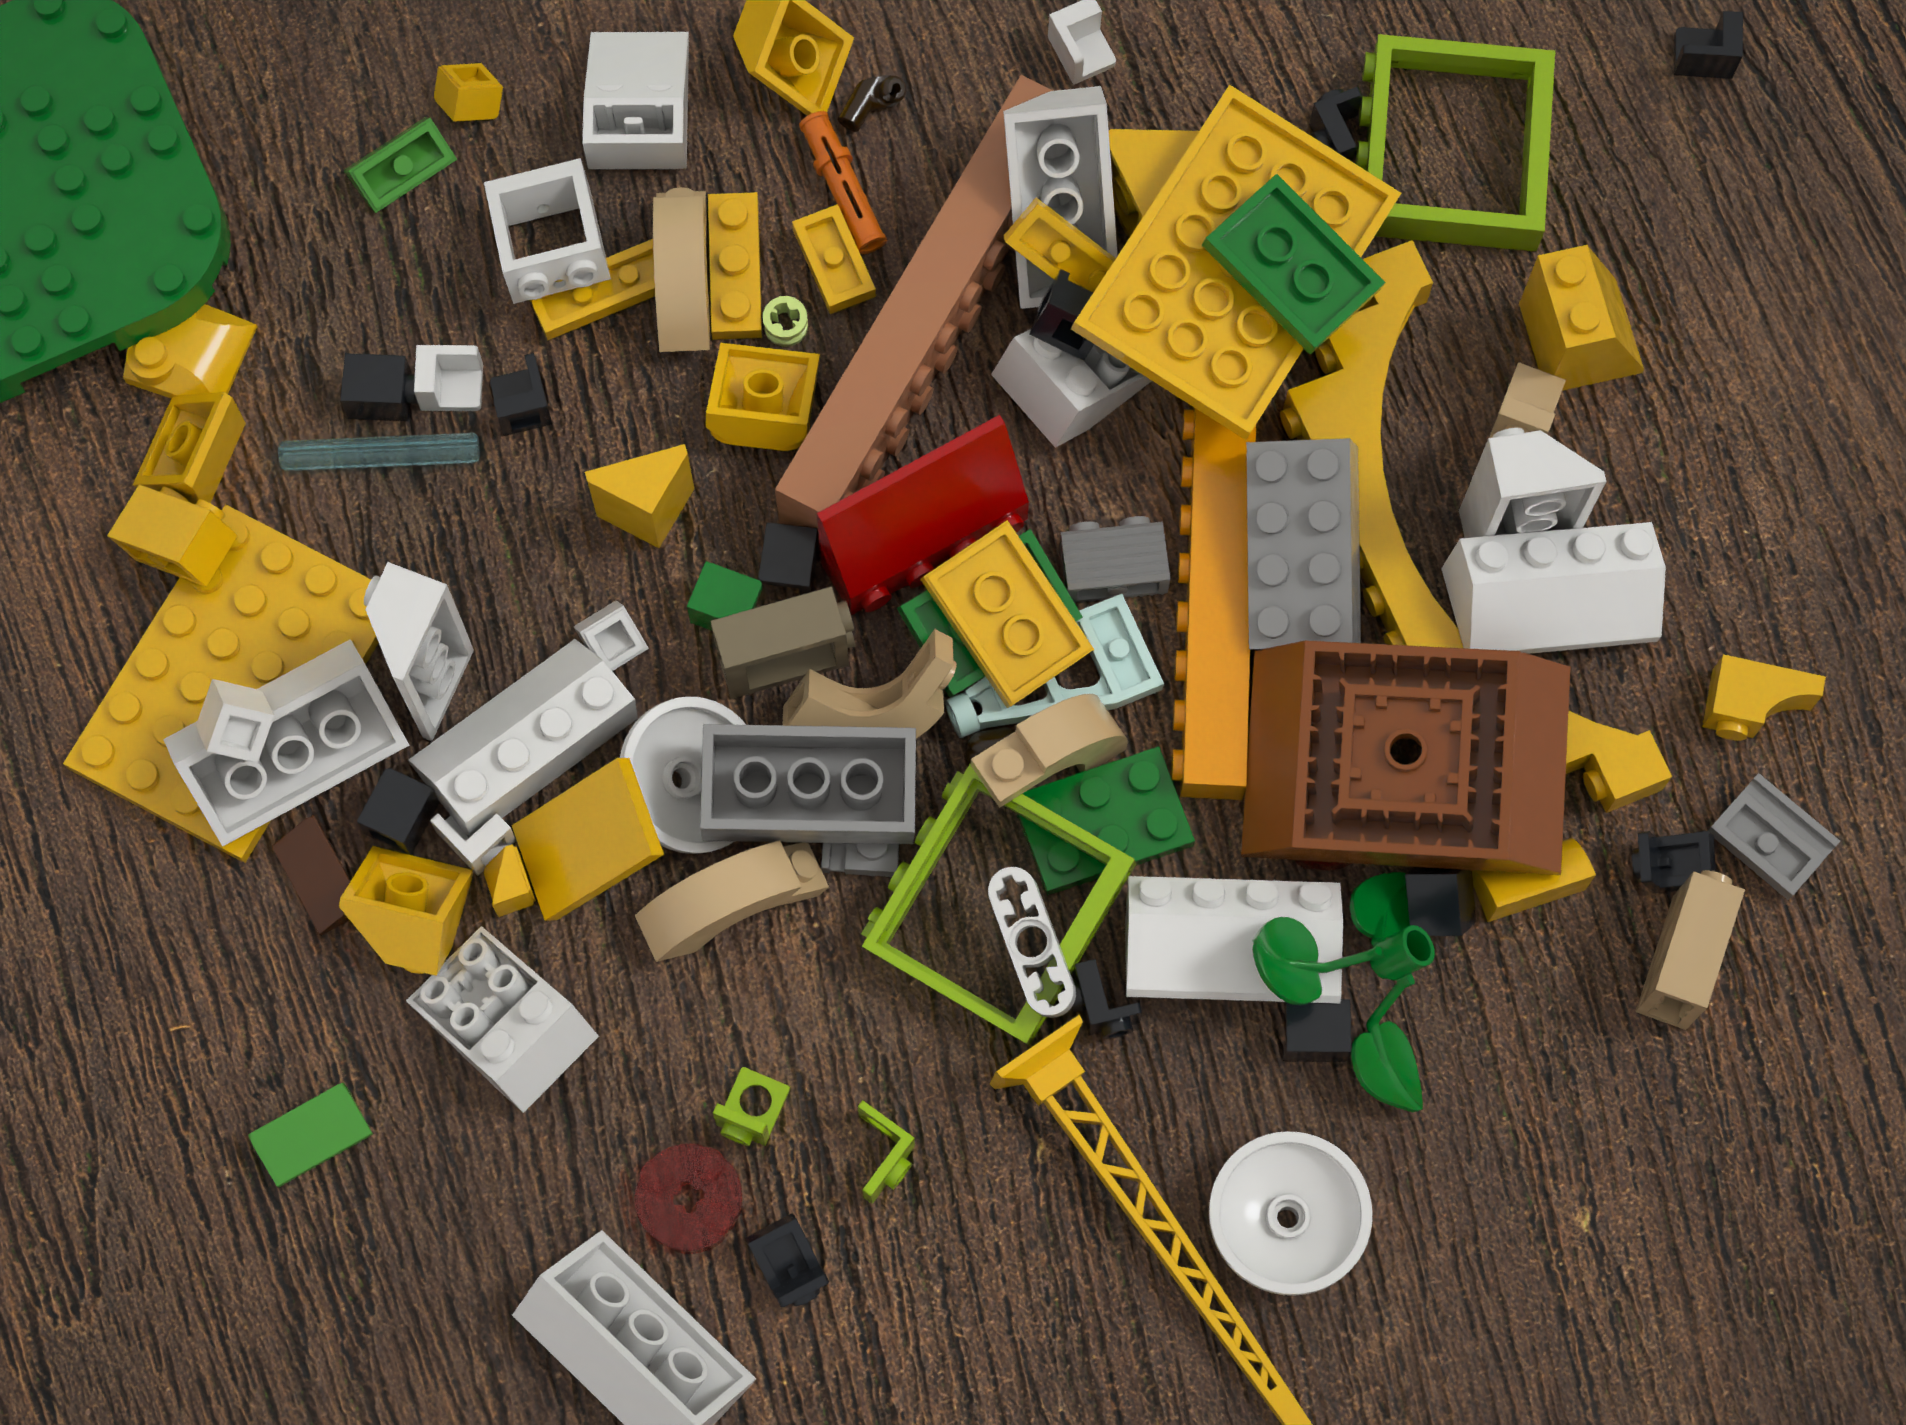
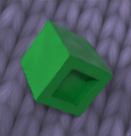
(721, 594)

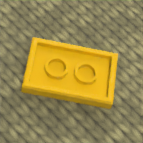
(1007, 614)
(587, 839)

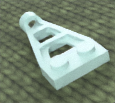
(1118, 654)

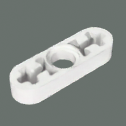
(1005, 909)

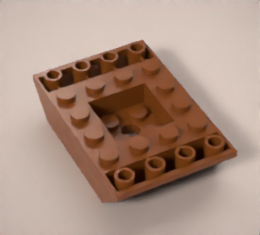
(1474, 799)

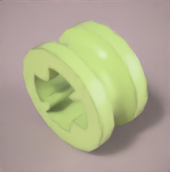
(775, 331)

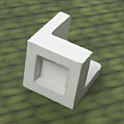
(1079, 40)
(448, 377)
(234, 721)
(481, 846)

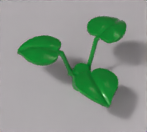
(1289, 967)

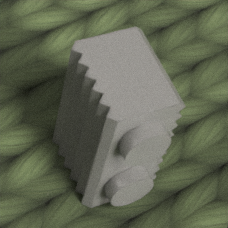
(1114, 560)

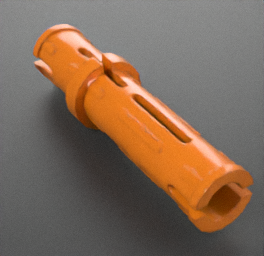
(819, 135)

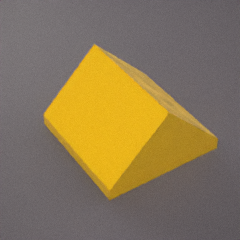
(192, 445)
(643, 492)

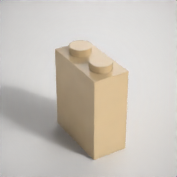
(1690, 949)

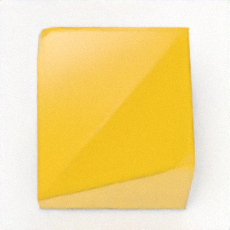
(467, 92)
(508, 882)

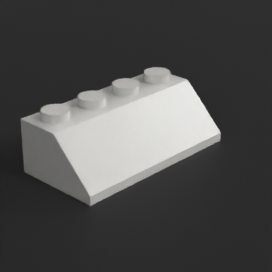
(1063, 158)
(1529, 486)
(1558, 588)
(419, 640)
(323, 732)
(526, 736)
(1198, 935)
(630, 1340)

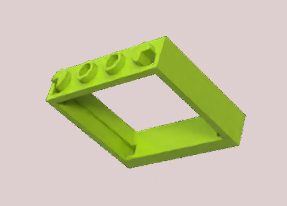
(1460, 225)
(933, 840)

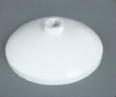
(670, 741)
(1299, 1176)

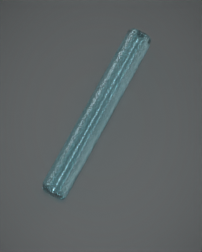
(379, 451)

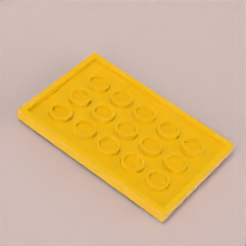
(1176, 308)
(253, 622)

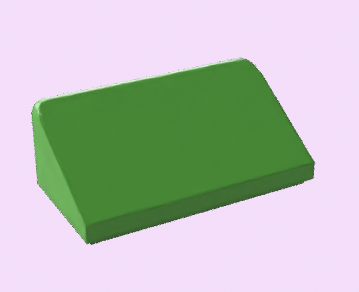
(400, 164)
(310, 1134)

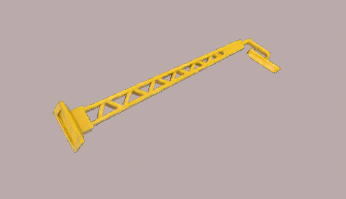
(1044, 1073)

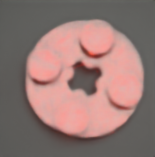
(670, 1223)

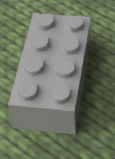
(1303, 542)
(808, 784)

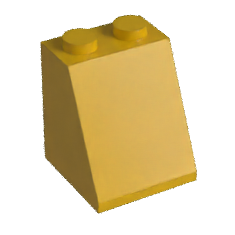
(1141, 167)
(1578, 319)

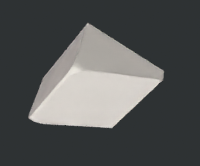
(611, 635)

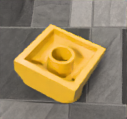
(192, 357)
(762, 396)

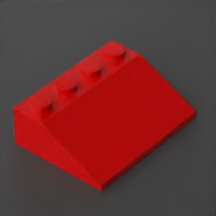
(921, 516)

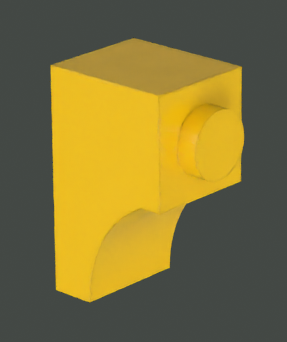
(1750, 691)

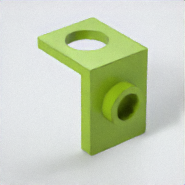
(745, 1128)
(895, 1165)

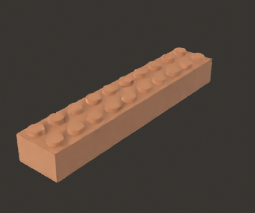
(910, 336)

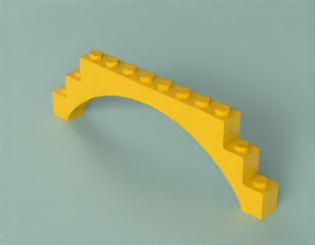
(1349, 405)

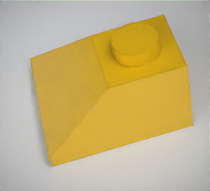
(793, 50)
(407, 907)

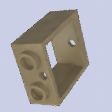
(783, 641)

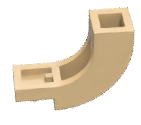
(681, 270)
(1529, 401)
(906, 702)
(1058, 737)
(726, 893)

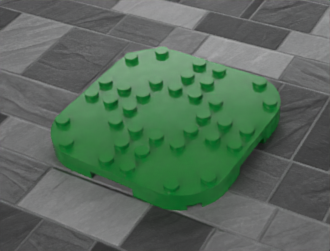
(99, 191)

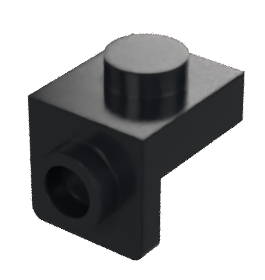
(1329, 117)
(1669, 860)
(1092, 1002)
(787, 1262)

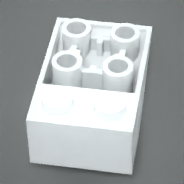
(636, 100)
(1061, 390)
(503, 1018)

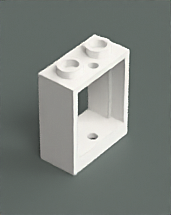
(536, 196)

